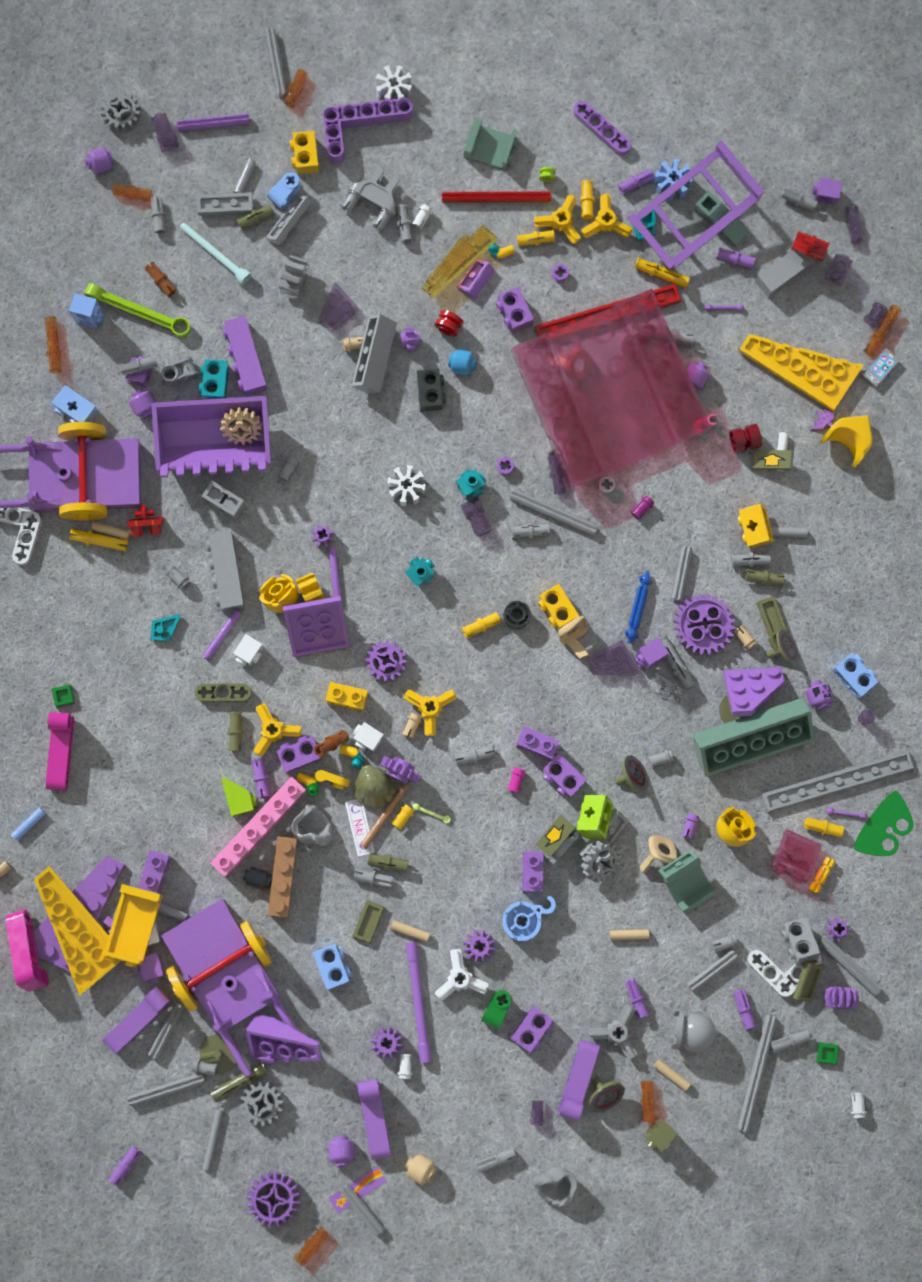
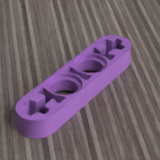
(604, 126)

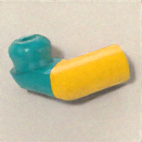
(500, 252)
(354, 753)

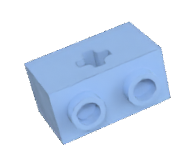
(68, 398)

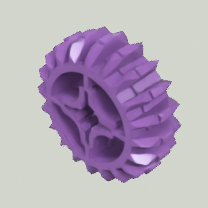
(283, 1199)

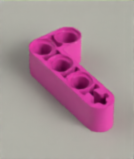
(60, 750)
(23, 952)

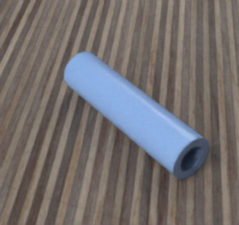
(28, 824)

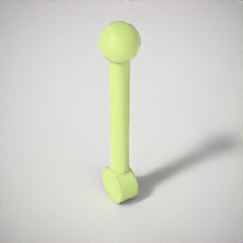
(446, 819)

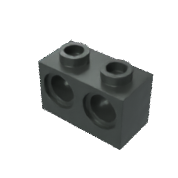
(426, 390)

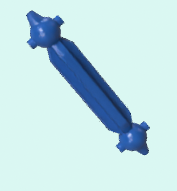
(638, 607)

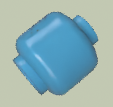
(462, 362)

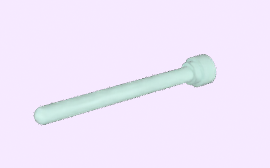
(242, 275)

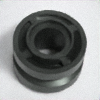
(516, 623)

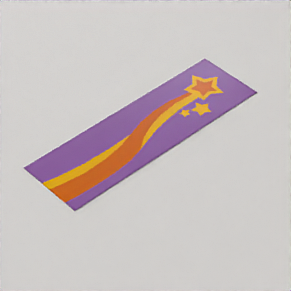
(361, 1186)

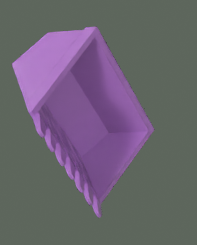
(190, 436)

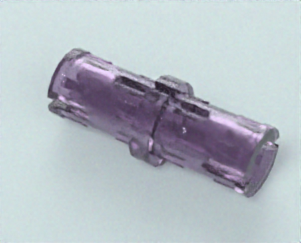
(854, 224)
(556, 475)

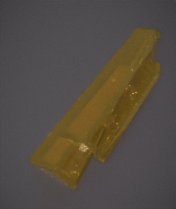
(458, 259)

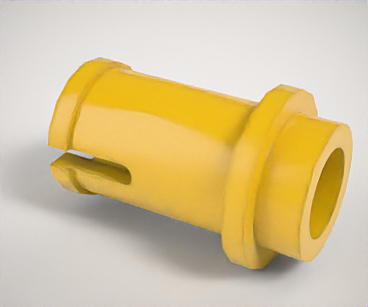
(403, 816)

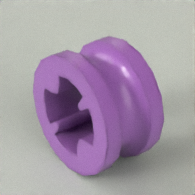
(556, 277)
(507, 471)

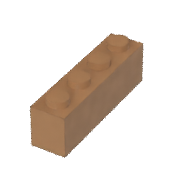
(283, 877)

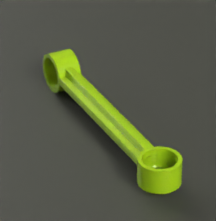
(101, 295)

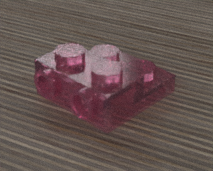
(795, 856)

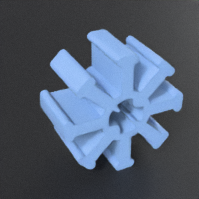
(665, 177)

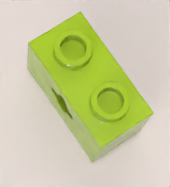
(595, 816)

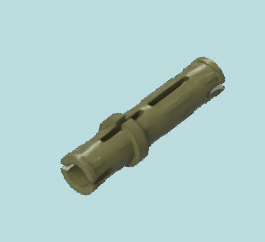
(238, 1082)

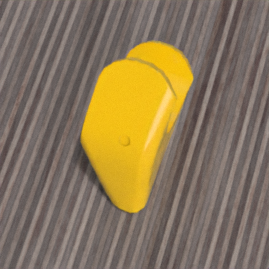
(854, 433)

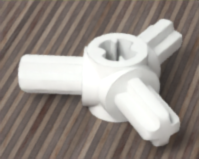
(470, 982)

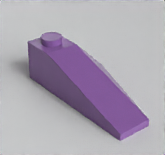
(274, 1041)

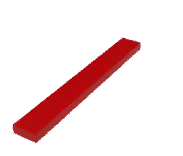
(665, 296)

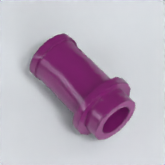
(642, 507)

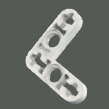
(23, 522)
(780, 977)

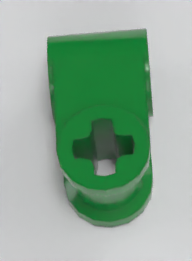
(495, 1013)

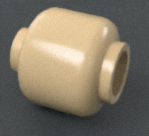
(421, 1169)

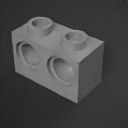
(223, 500)
(805, 940)

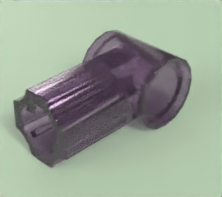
(165, 135)
(474, 512)

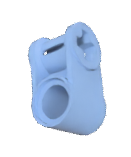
(282, 192)

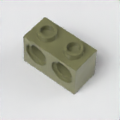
(659, 1135)

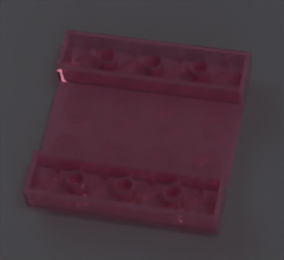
(610, 389)

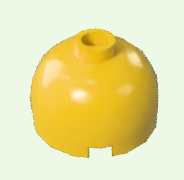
(279, 593)
(735, 827)

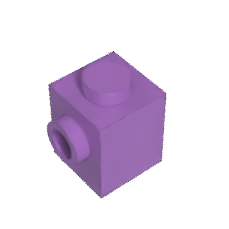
(152, 968)

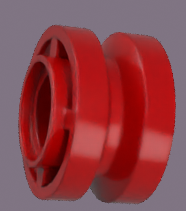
(449, 323)

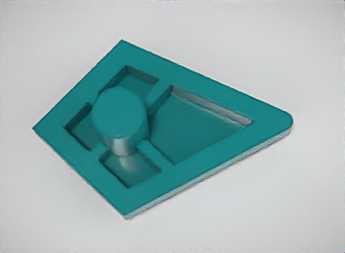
(649, 223)
(164, 628)

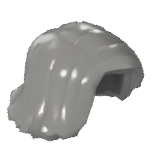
(312, 826)
(556, 1186)

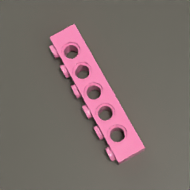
(258, 827)

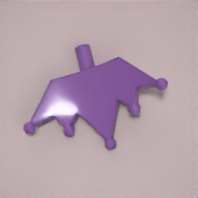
(824, 420)

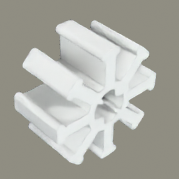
(384, 84)
(402, 480)

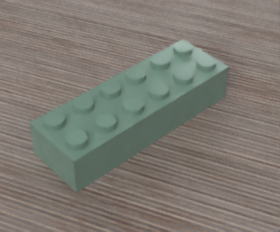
(754, 737)

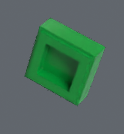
(63, 696)
(827, 1053)

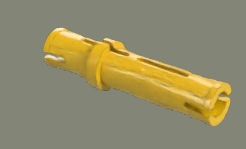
(661, 272)
(98, 540)

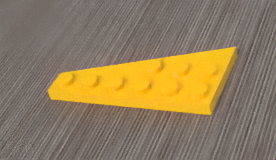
(76, 931)

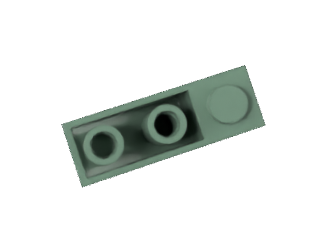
(714, 210)

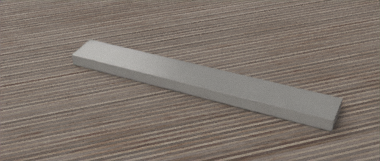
(837, 781)

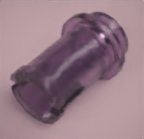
(871, 716)
(537, 1113)

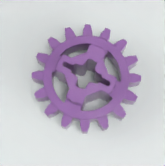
(375, 655)
(400, 770)

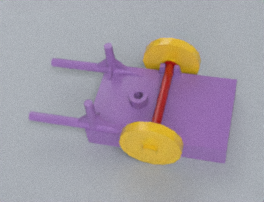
(98, 474)
(211, 952)

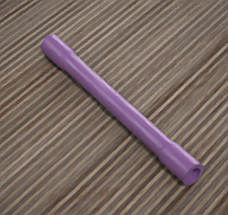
(413, 959)

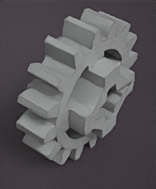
(123, 113)
(607, 854)
(249, 1100)

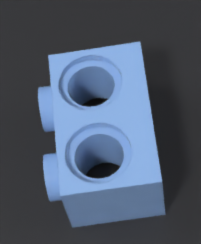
(86, 311)
(851, 679)
(327, 968)

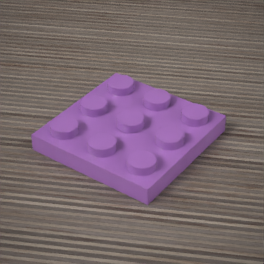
(316, 626)

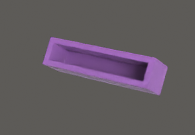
(245, 355)

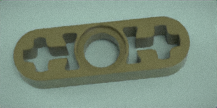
(218, 686)

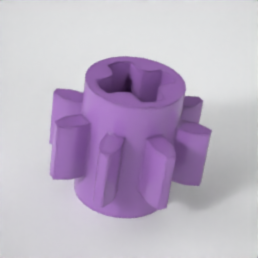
(410, 339)
(324, 541)
(837, 934)

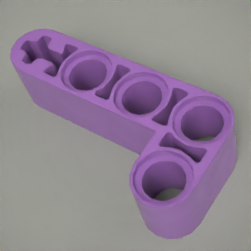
(137, 1020)
(578, 1080)
(374, 1119)

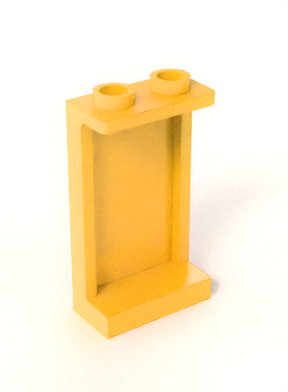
(132, 925)

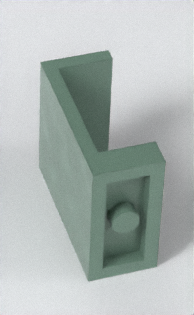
(490, 146)
(687, 881)

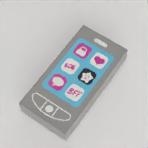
(880, 368)

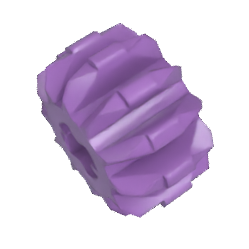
(482, 940)
(841, 998)
(383, 1049)

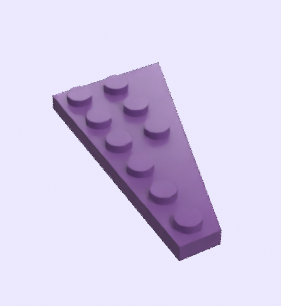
(93, 894)

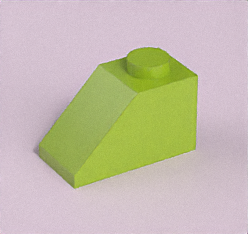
(238, 798)

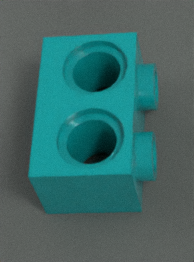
(218, 380)

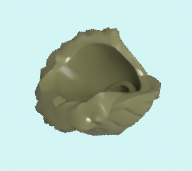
(374, 787)

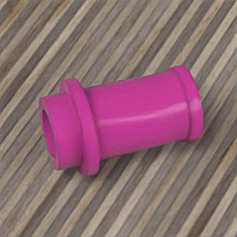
(516, 780)

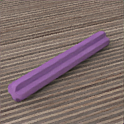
(213, 122)

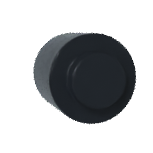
(257, 878)

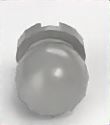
(693, 1032)

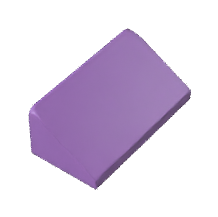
(476, 278)

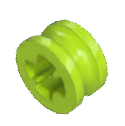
(547, 174)

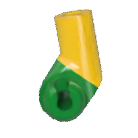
(310, 784)

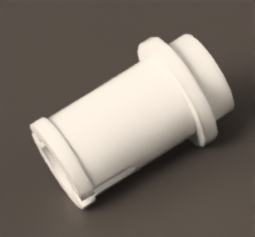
(421, 218)
(405, 1066)
(858, 1105)

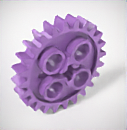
(700, 607)

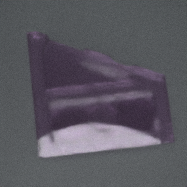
(337, 309)
(613, 661)

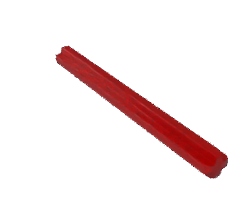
(496, 196)

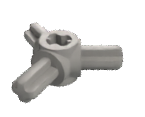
(607, 1032)

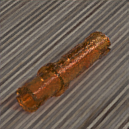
(879, 335)
(53, 345)

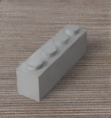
(784, 271)
(374, 354)
(226, 571)

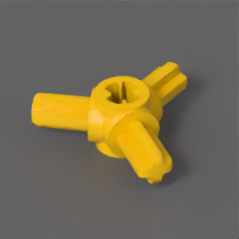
(600, 224)
(566, 225)
(430, 717)
(267, 738)

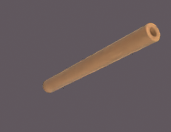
(385, 815)

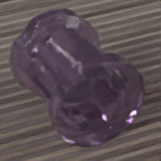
(875, 314)

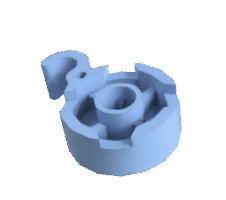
(533, 917)

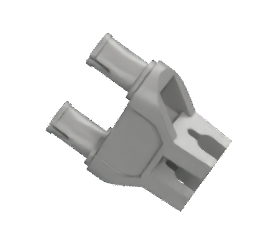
(375, 196)

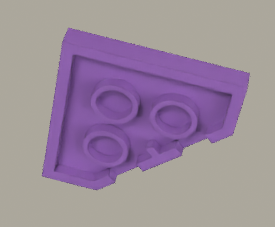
(751, 688)

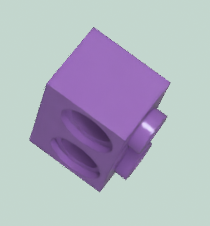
(520, 309)
(651, 654)
(537, 743)
(301, 760)
(567, 772)
(154, 872)
(532, 872)
(527, 1025)

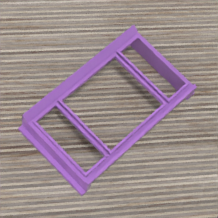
(736, 211)

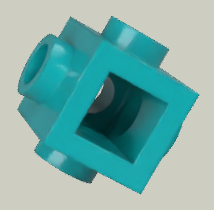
(468, 489)
(418, 577)

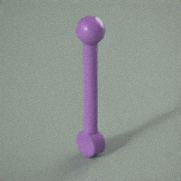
(740, 307)
(830, 811)

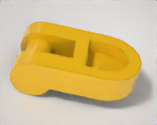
(338, 782)

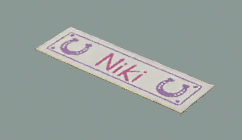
(359, 826)

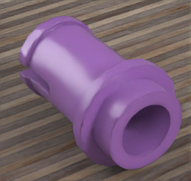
(691, 824)

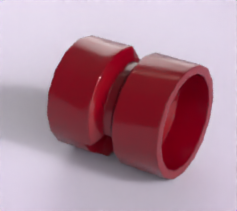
(745, 438)

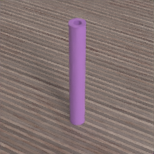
(334, 572)
(222, 634)

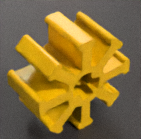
(309, 588)

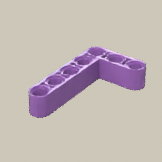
(359, 119)

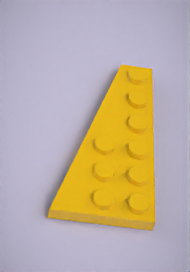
(810, 372)

